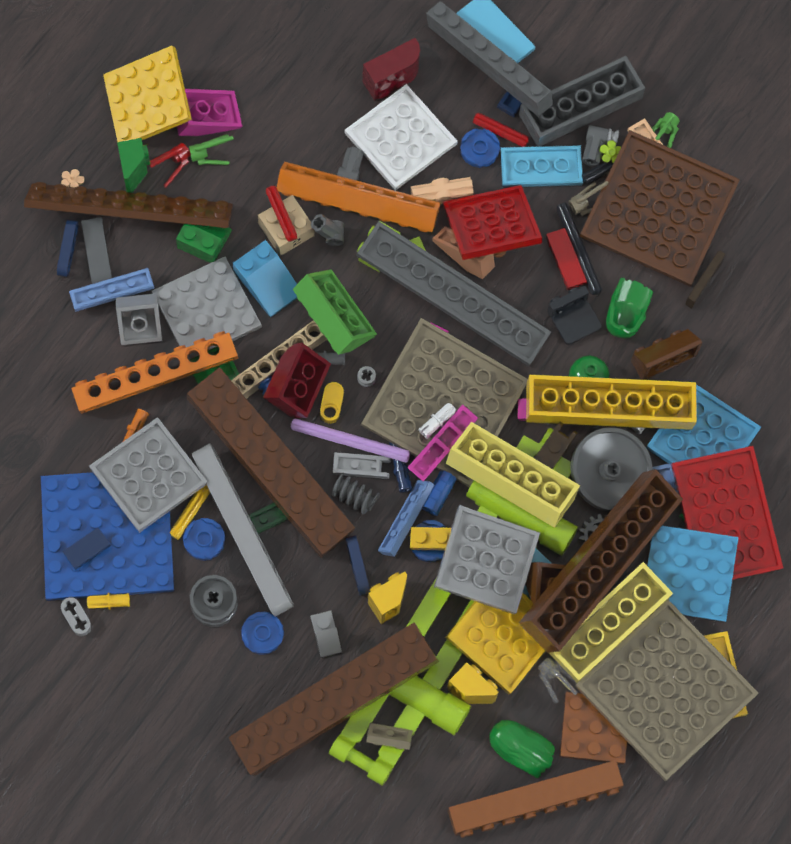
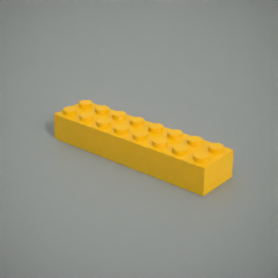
(611, 402)

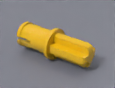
(108, 601)

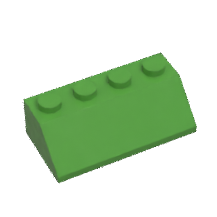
(334, 311)

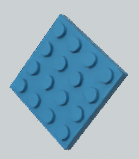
(716, 431)
(695, 569)

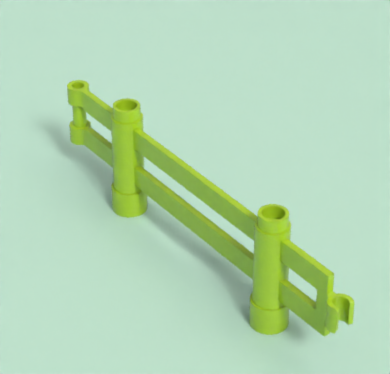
(425, 695)

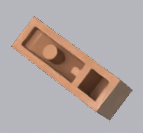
(477, 266)

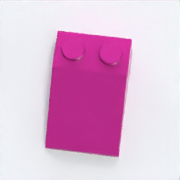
(210, 112)

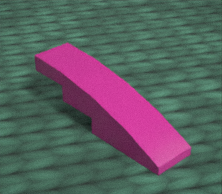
(441, 443)

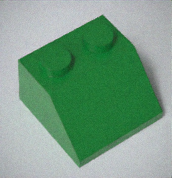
(133, 159)
(202, 241)

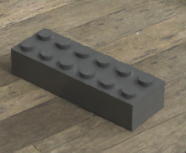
(585, 101)

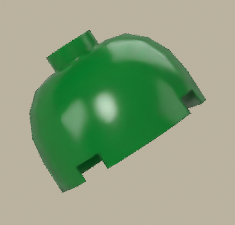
(589, 366)

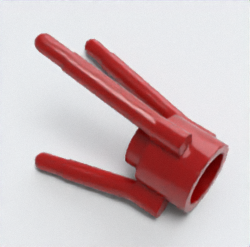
(178, 154)

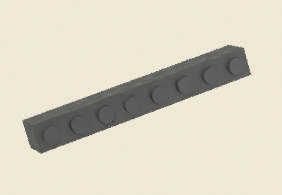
(489, 58)

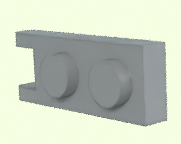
(360, 465)

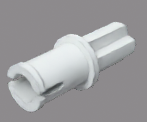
(437, 420)

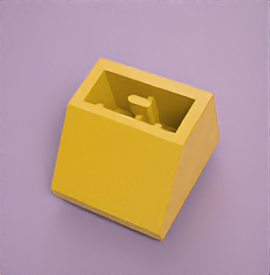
(387, 598)
(472, 687)

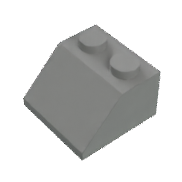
(138, 319)

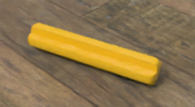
(189, 512)

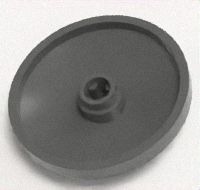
(608, 465)

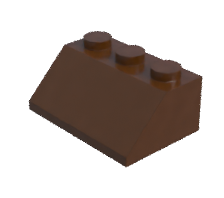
(665, 353)
(540, 577)

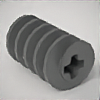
(354, 494)

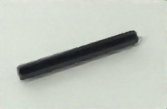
(581, 253)

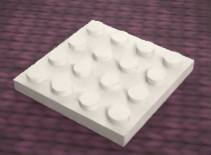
(400, 137)

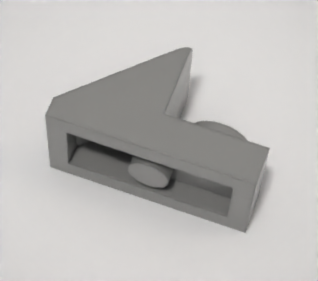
(326, 634)

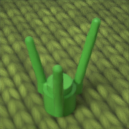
(667, 124)
(199, 151)

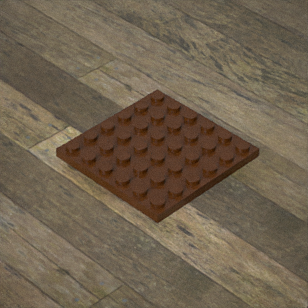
(659, 208)

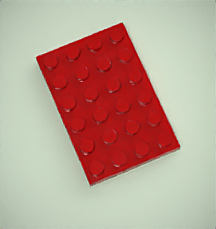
(728, 498)

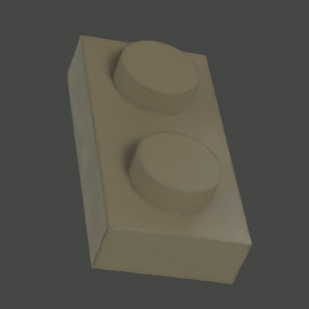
(389, 736)

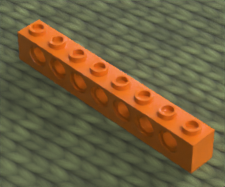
(147, 382)

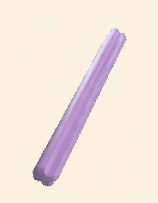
(350, 440)

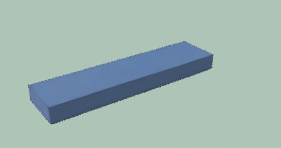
(111, 289)
(406, 518)

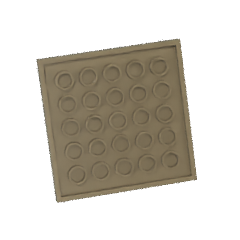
(437, 372)
(666, 690)

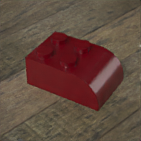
(392, 69)
(297, 380)

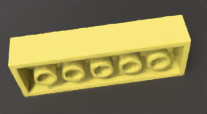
(512, 474)
(612, 621)

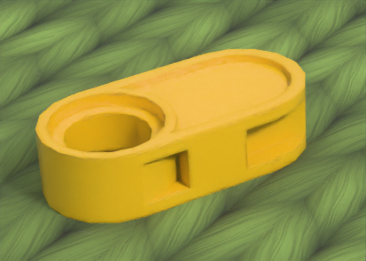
(332, 398)

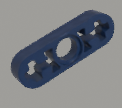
(67, 248)
(357, 565)

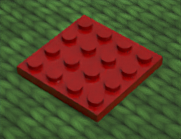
(492, 222)

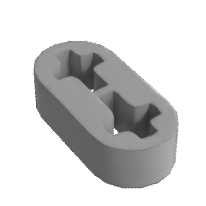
(79, 614)

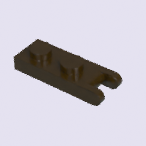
(555, 447)

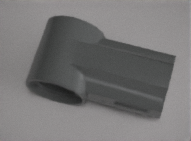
(595, 139)
(351, 163)
(330, 229)

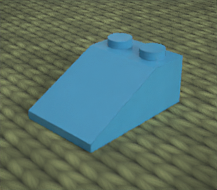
(266, 278)

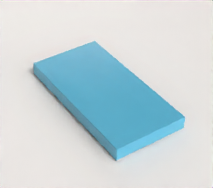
(497, 28)
(541, 166)

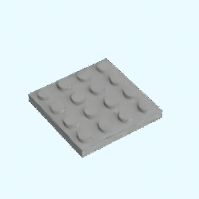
(206, 304)
(148, 475)
(487, 560)

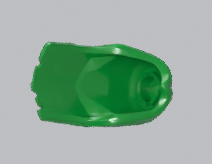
(628, 308)
(522, 747)

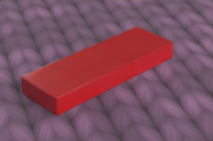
(566, 259)

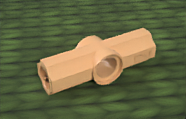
(444, 189)

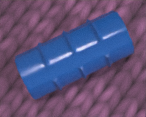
(443, 485)

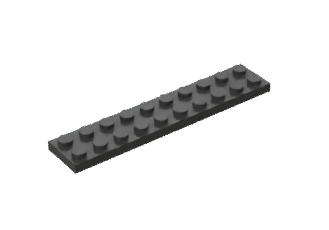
(453, 293)

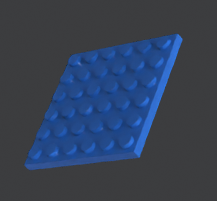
(131, 565)

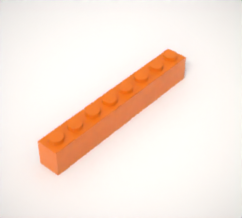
(358, 197)

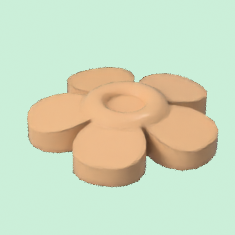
(72, 179)

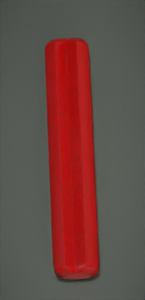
(501, 129)
(281, 213)

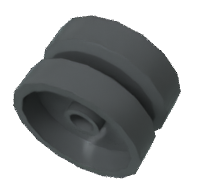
(212, 613)

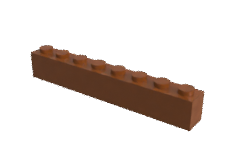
(535, 798)

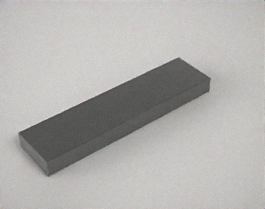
(96, 250)

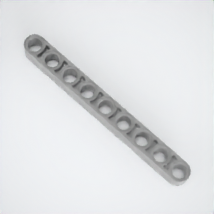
(243, 530)

